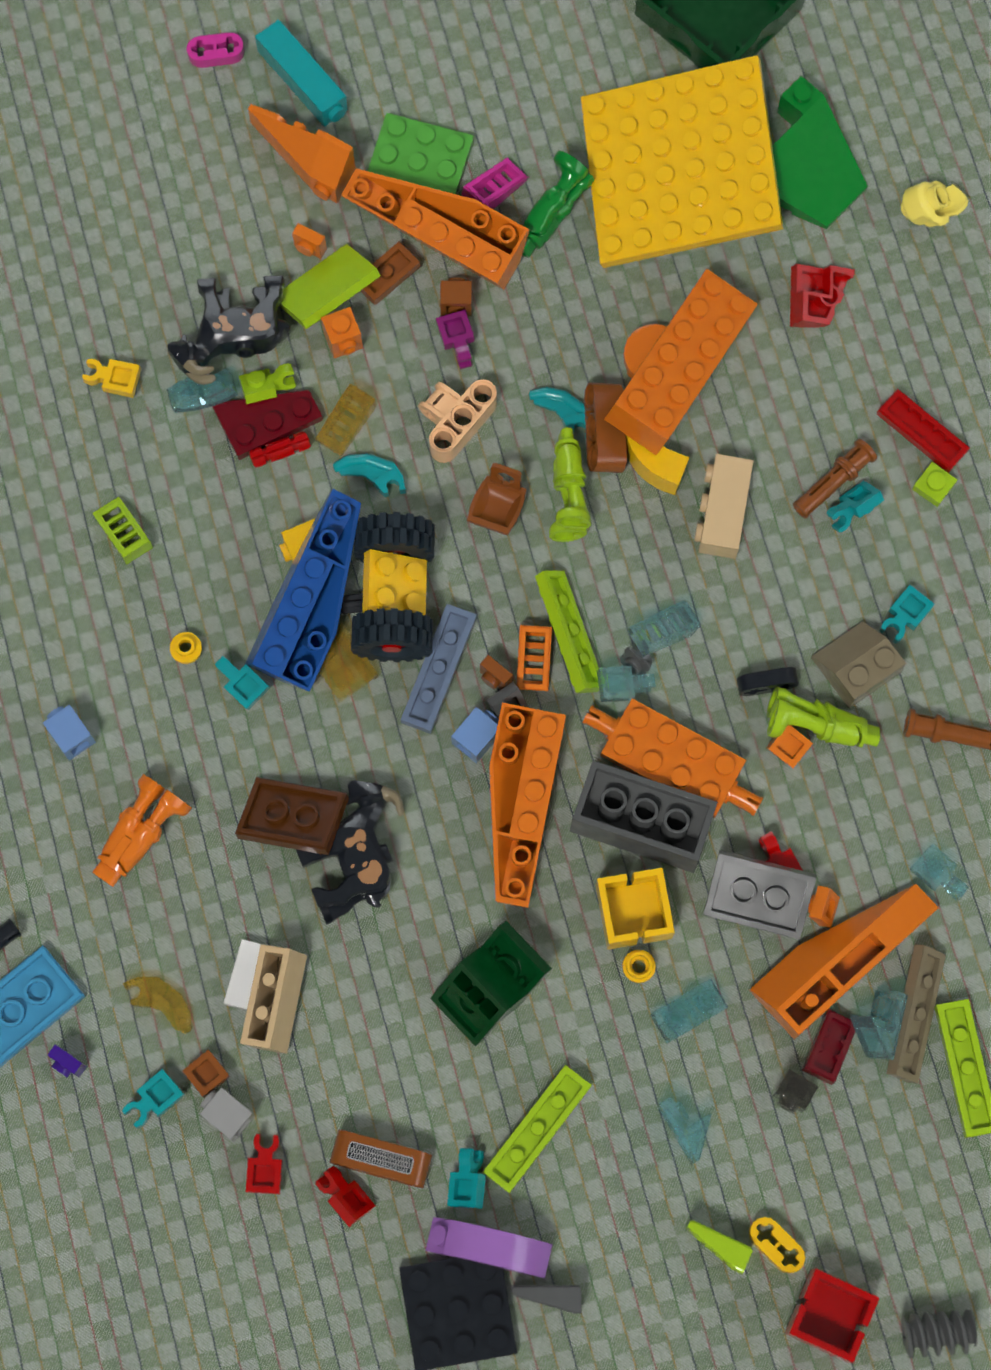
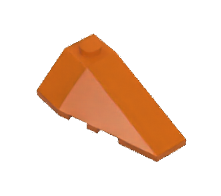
(317, 158)

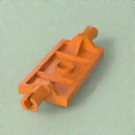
(672, 755)

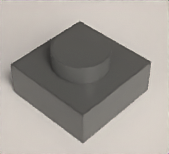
(510, 694)

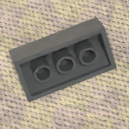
(643, 816)

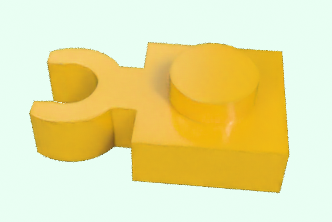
(117, 378)

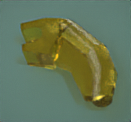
(162, 997)

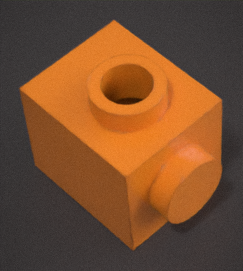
(342, 332)

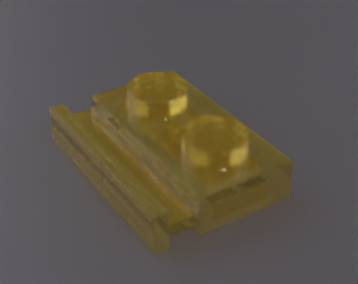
(344, 670)

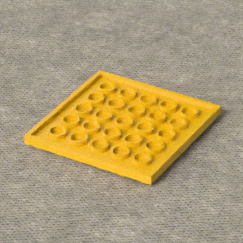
(681, 162)

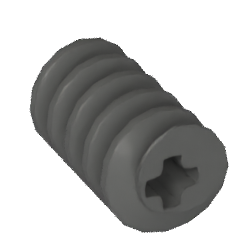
(939, 1332)

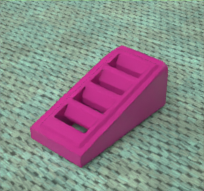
(475, 188)

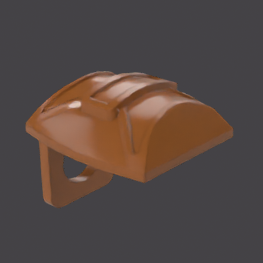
(498, 501)

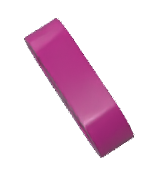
(215, 50)

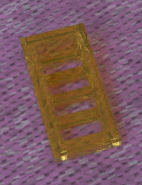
(344, 403)

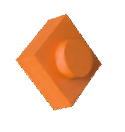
(309, 241)
(790, 746)
(823, 906)

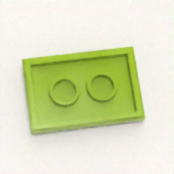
(327, 285)

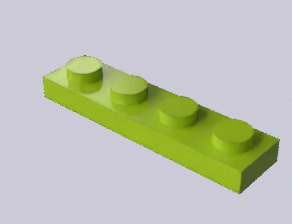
(569, 630)
(965, 1066)
(537, 1129)

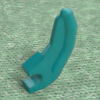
(563, 403)
(374, 468)

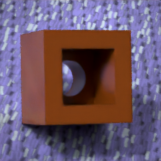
(455, 296)

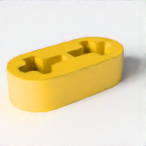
(770, 1251)

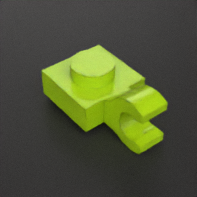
(263, 385)

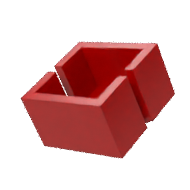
(831, 1315)

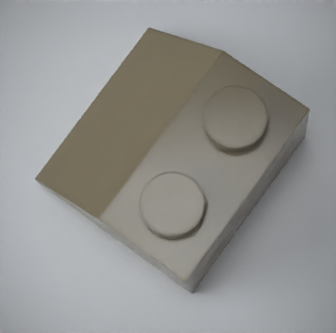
(859, 663)

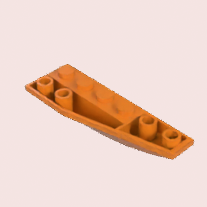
(444, 222)
(521, 790)
(837, 959)

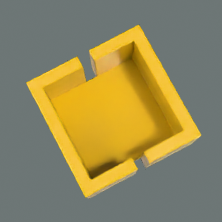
(635, 909)

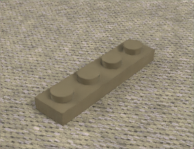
(922, 993)

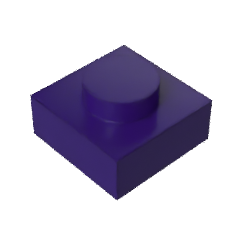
(65, 1063)

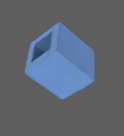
(68, 731)
(476, 734)

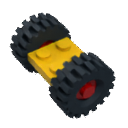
(394, 587)

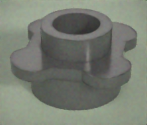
(635, 659)

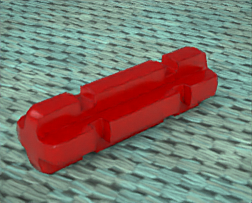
(279, 449)

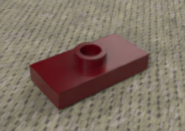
(829, 1047)

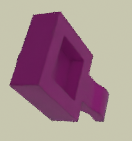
(456, 334)

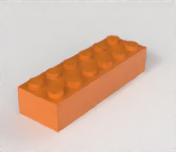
(681, 362)

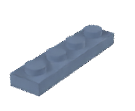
(438, 669)

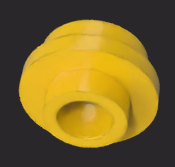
(189, 656)
(644, 957)

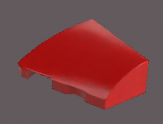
(816, 294)

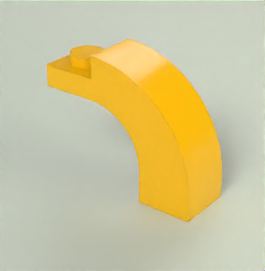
(660, 470)

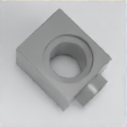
(226, 1113)

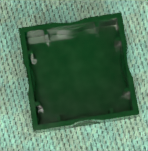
(717, 29)

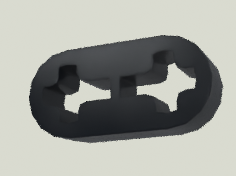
(767, 681)

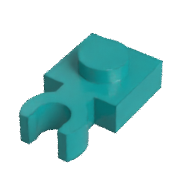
(908, 611)
(157, 1095)

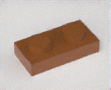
(393, 268)

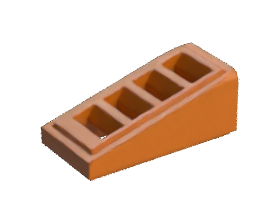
(542, 631)

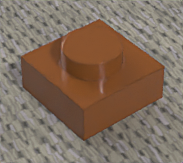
(494, 674)
(206, 1073)

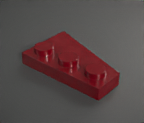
(267, 420)

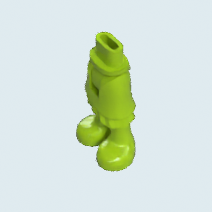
(568, 479)
(823, 719)

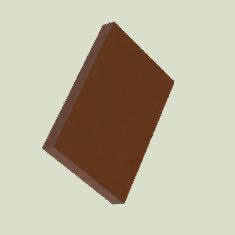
(292, 816)

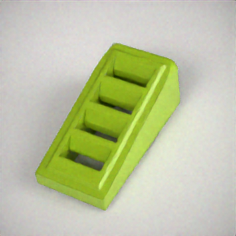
(136, 548)
(728, 1250)

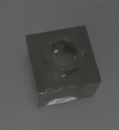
(794, 1092)

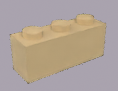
(724, 506)
(273, 999)

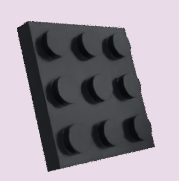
(456, 1312)

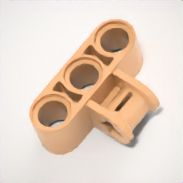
(447, 406)

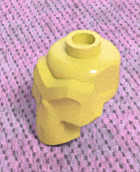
(932, 203)

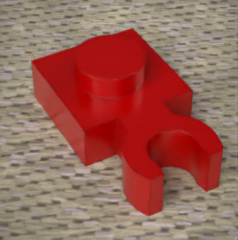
(264, 1172)

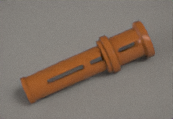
(844, 469)
(938, 729)

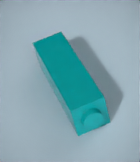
(301, 73)

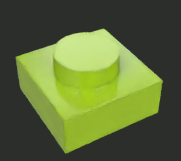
(934, 484)

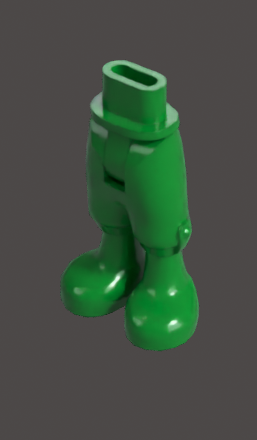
(556, 202)

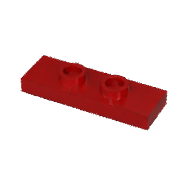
(923, 431)

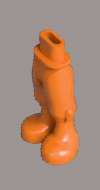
(134, 837)

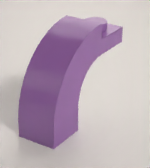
(489, 1247)

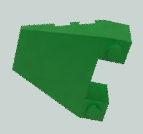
(813, 160)

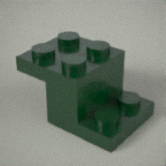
(490, 983)

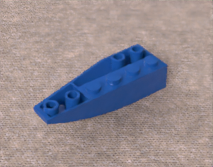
(310, 598)

